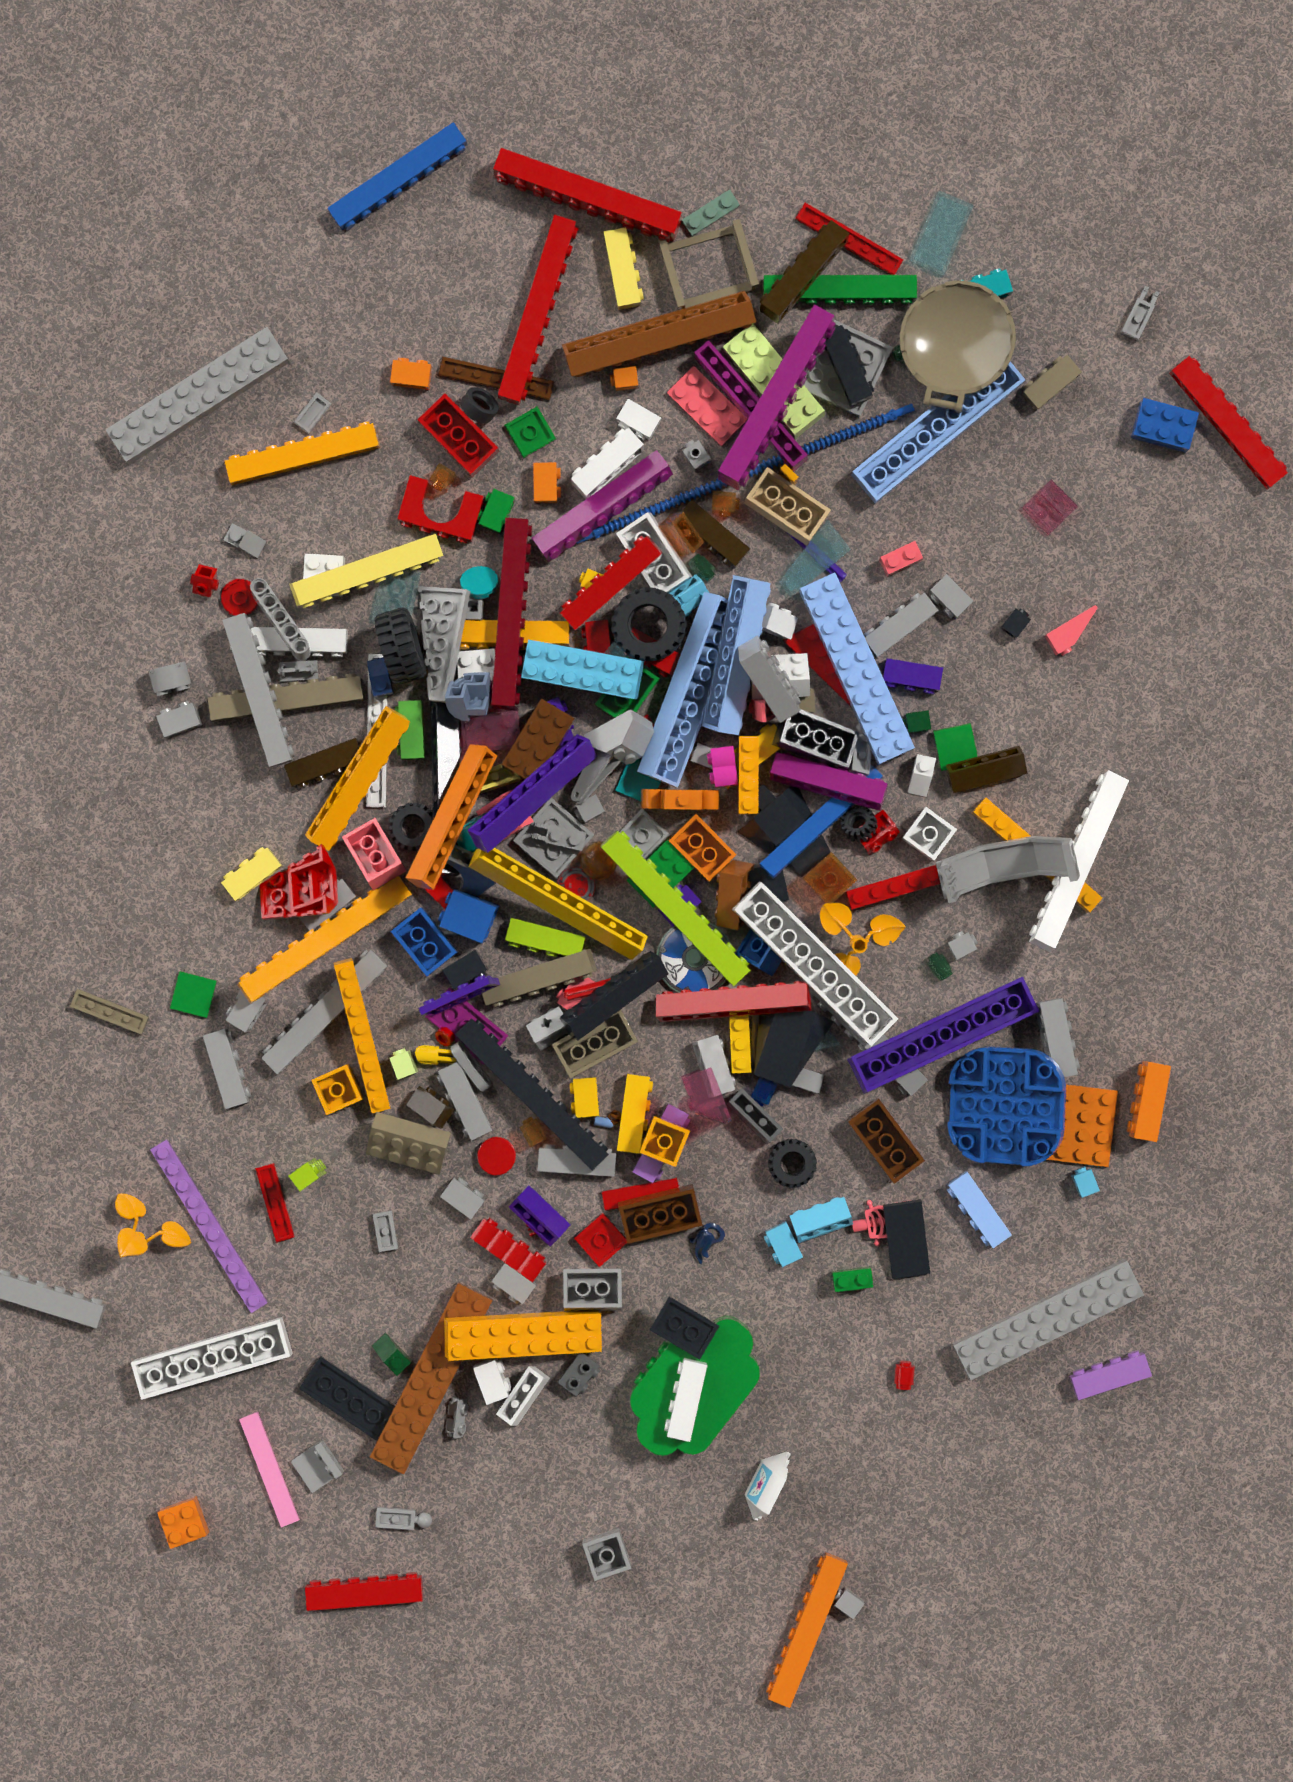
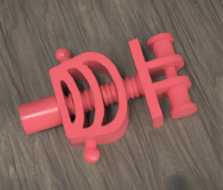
(866, 1224)

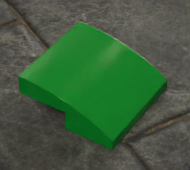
(954, 744)

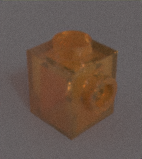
(442, 478)
(725, 503)

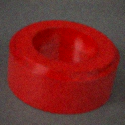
(445, 1036)

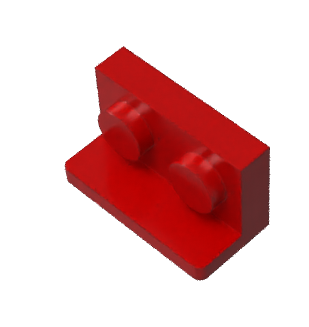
(885, 832)

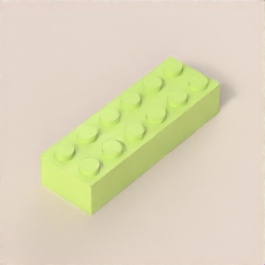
(758, 363)

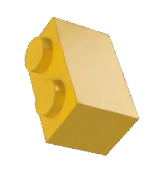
(585, 1097)

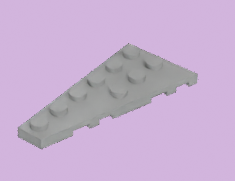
(442, 631)

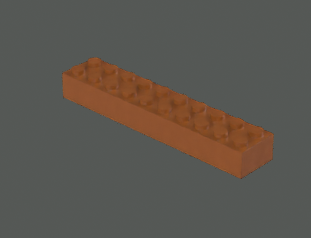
(659, 333)
(425, 1386)

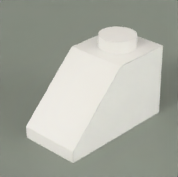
(921, 775)

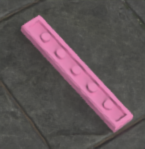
(269, 1469)

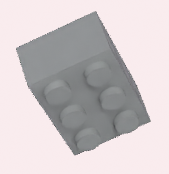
(592, 1289)

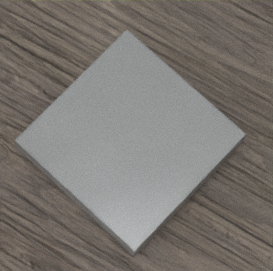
(645, 833)

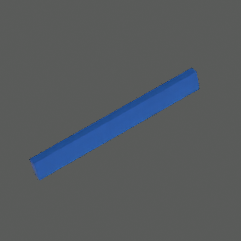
(808, 832)

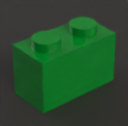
(497, 508)
(852, 1279)

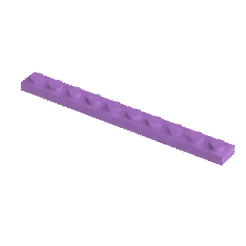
(209, 1226)

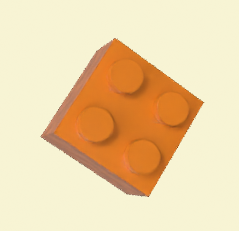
(183, 1522)

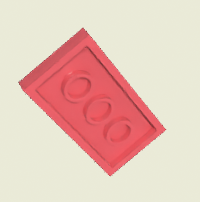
(707, 406)

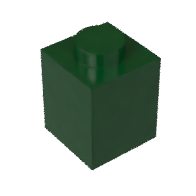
(917, 721)

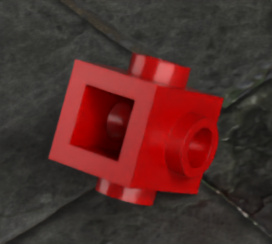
(204, 580)

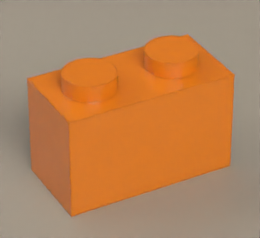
(411, 374)
(546, 482)

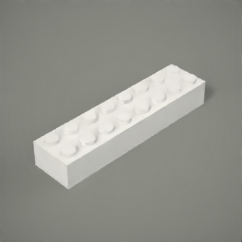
(211, 1358)

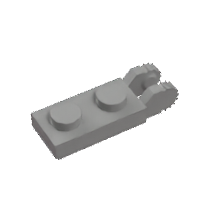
(1139, 315)
(561, 836)

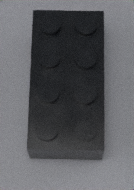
(817, 739)

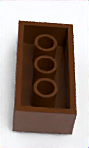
(538, 740)
(885, 1140)
(660, 1213)

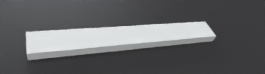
(377, 791)

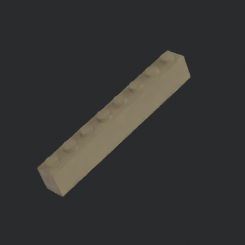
(290, 697)

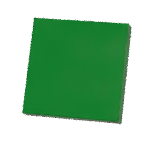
(530, 432)
(193, 994)

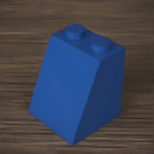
(468, 915)

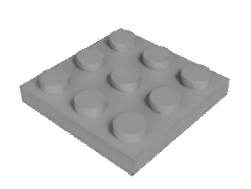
(551, 856)

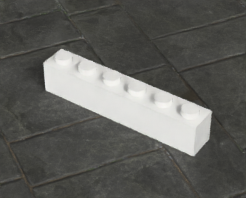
(319, 640)

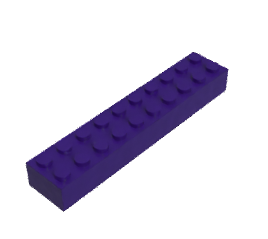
(943, 1035)

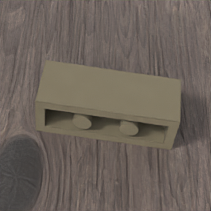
(1051, 382)

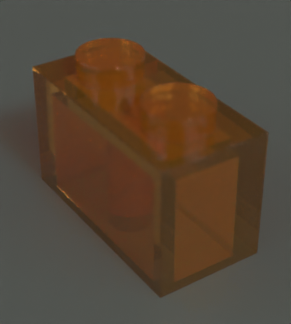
(681, 534)

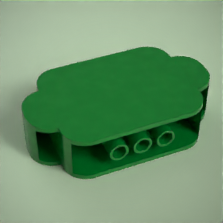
(727, 1382)

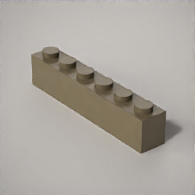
(541, 976)

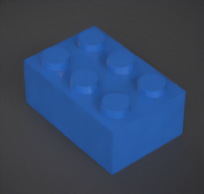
(1164, 425)
(424, 941)

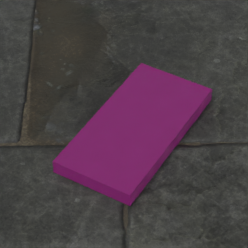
(459, 1015)

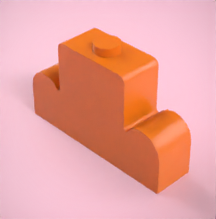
(679, 799)

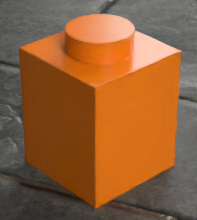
(624, 378)

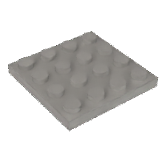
(824, 382)

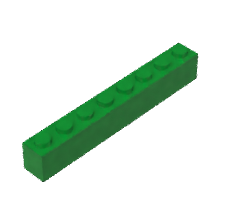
(855, 288)

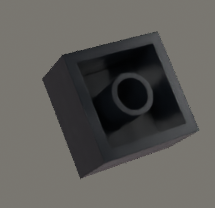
(465, 969)

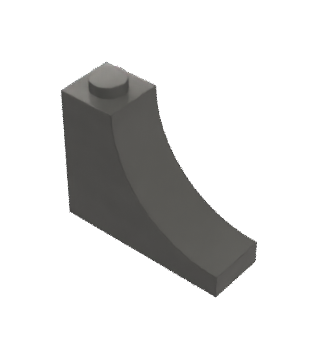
(472, 881)

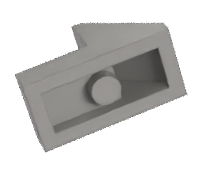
(244, 540)

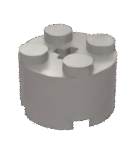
(170, 677)

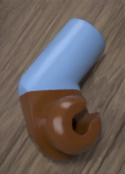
(610, 1121)

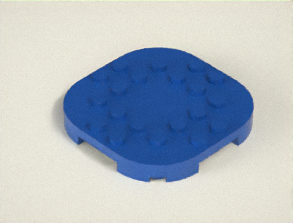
(1007, 1105)

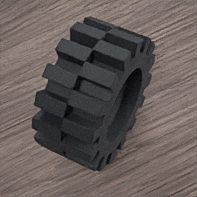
(853, 816)

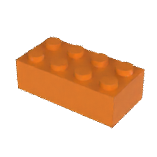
(1149, 1101)

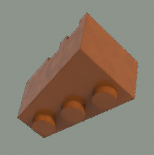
(732, 889)

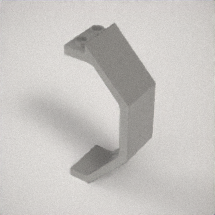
(1007, 862)

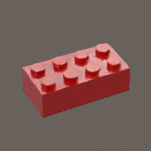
(458, 435)

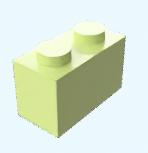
(403, 1063)

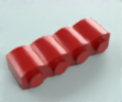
(509, 1250)

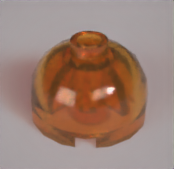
(597, 862)

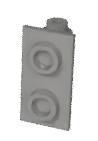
(298, 670)
(458, 1408)

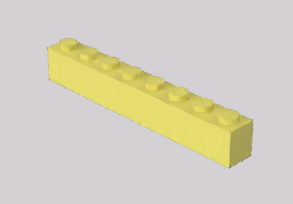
(365, 570)

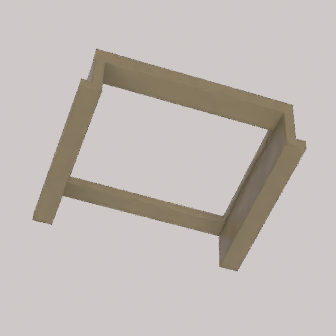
(745, 256)

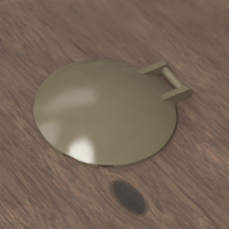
(957, 340)

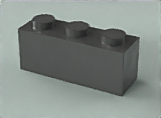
(754, 1116)

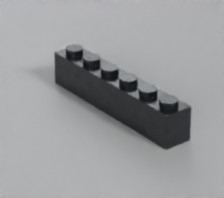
(614, 995)

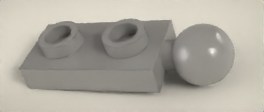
(862, 755)
(401, 1518)

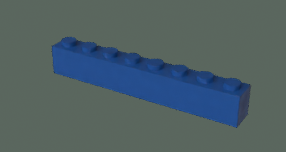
(398, 176)

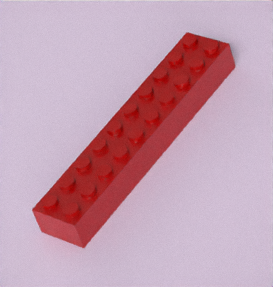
(587, 195)

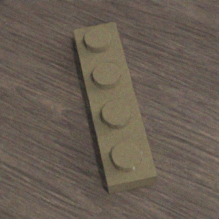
(109, 1011)

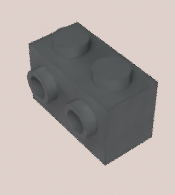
(579, 1373)

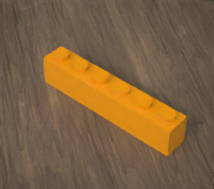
(484, 632)

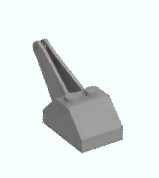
(614, 742)

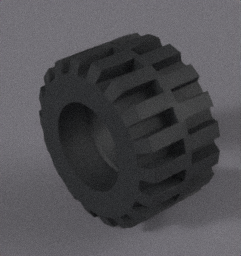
(398, 818)
(807, 1171)

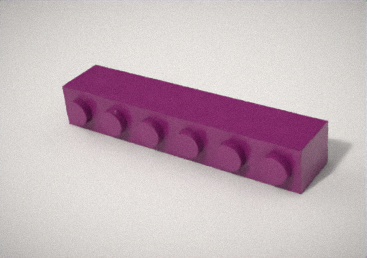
(828, 781)

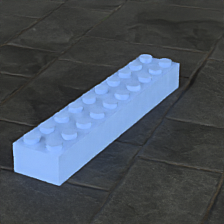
(929, 436)
(856, 668)
(686, 696)

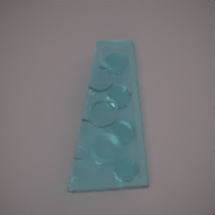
(817, 557)

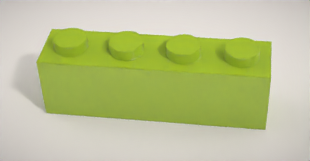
(543, 938)
(308, 1173)

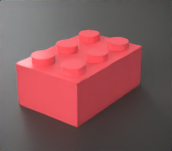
(374, 854)

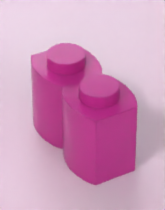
(724, 767)

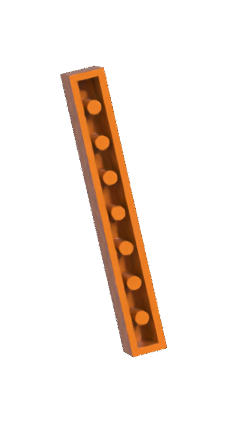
(451, 817)
(807, 1630)

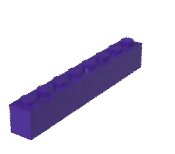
(532, 793)

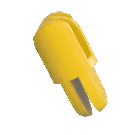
(430, 1055)

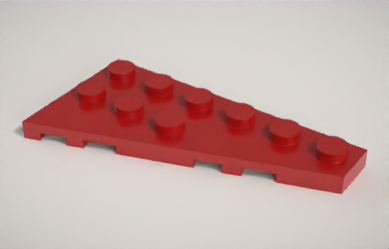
(809, 642)

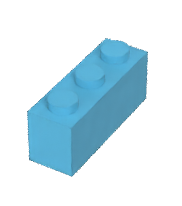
(821, 1219)

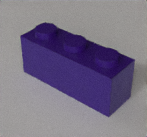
(912, 676)
(539, 1216)

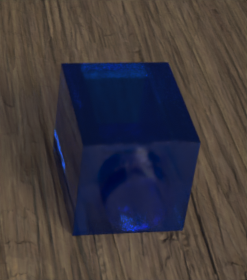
(763, 1091)

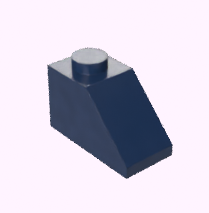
(379, 678)

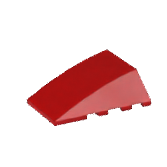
(301, 889)

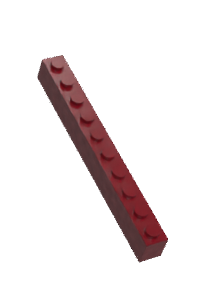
(510, 614)

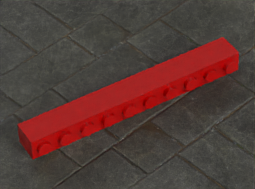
(536, 311)

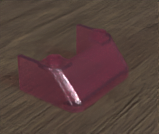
(706, 1096)

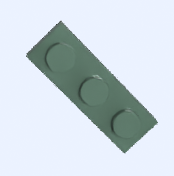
(710, 213)

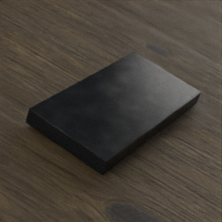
(906, 1239)

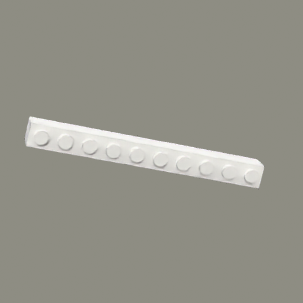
(1086, 845)

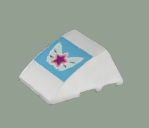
(767, 1484)

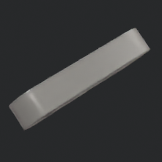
(471, 1066)

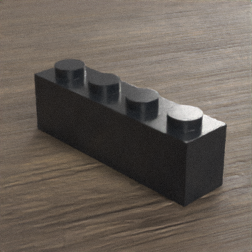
(847, 368)

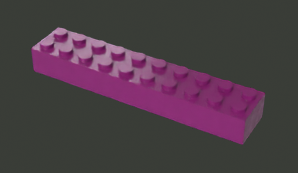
(776, 398)

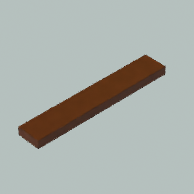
(490, 377)

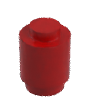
(904, 1375)

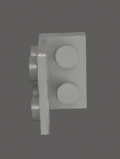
(317, 1466)

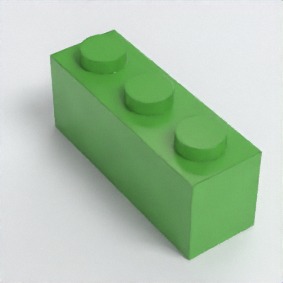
(412, 741)

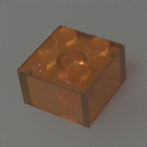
(829, 879)

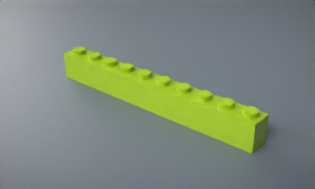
(675, 908)

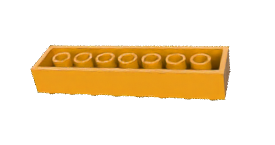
(522, 1335)

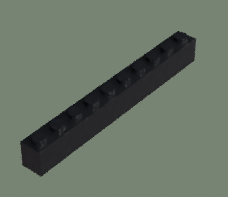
(445, 758)
(532, 1094)

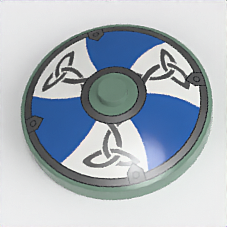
(686, 964)

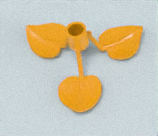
(884, 928)
(134, 1243)

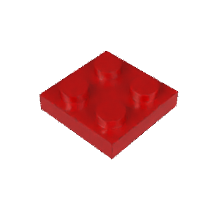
(601, 1239)

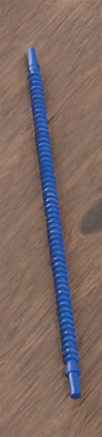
(891, 415)

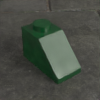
(391, 1354)

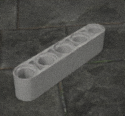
(276, 611)

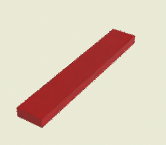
(856, 243)

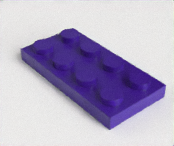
(464, 993)

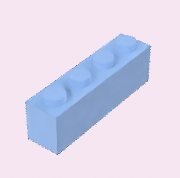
(978, 1209)

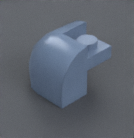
(469, 695)

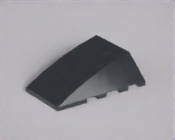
(778, 822)
(787, 1044)

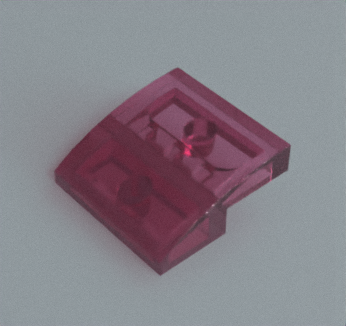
(1058, 508)

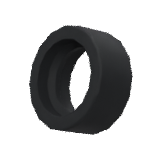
(474, 411)

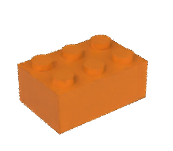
(702, 847)

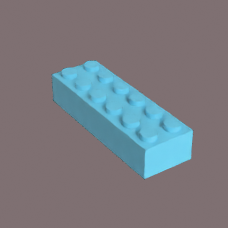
(582, 669)

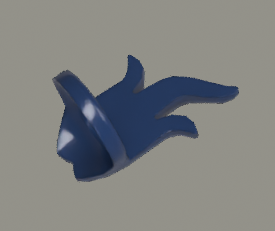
(705, 1240)

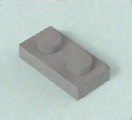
(385, 1231)

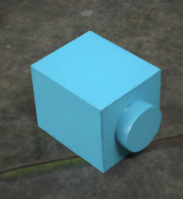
(1085, 1182)

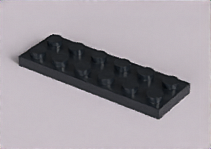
(348, 1397)

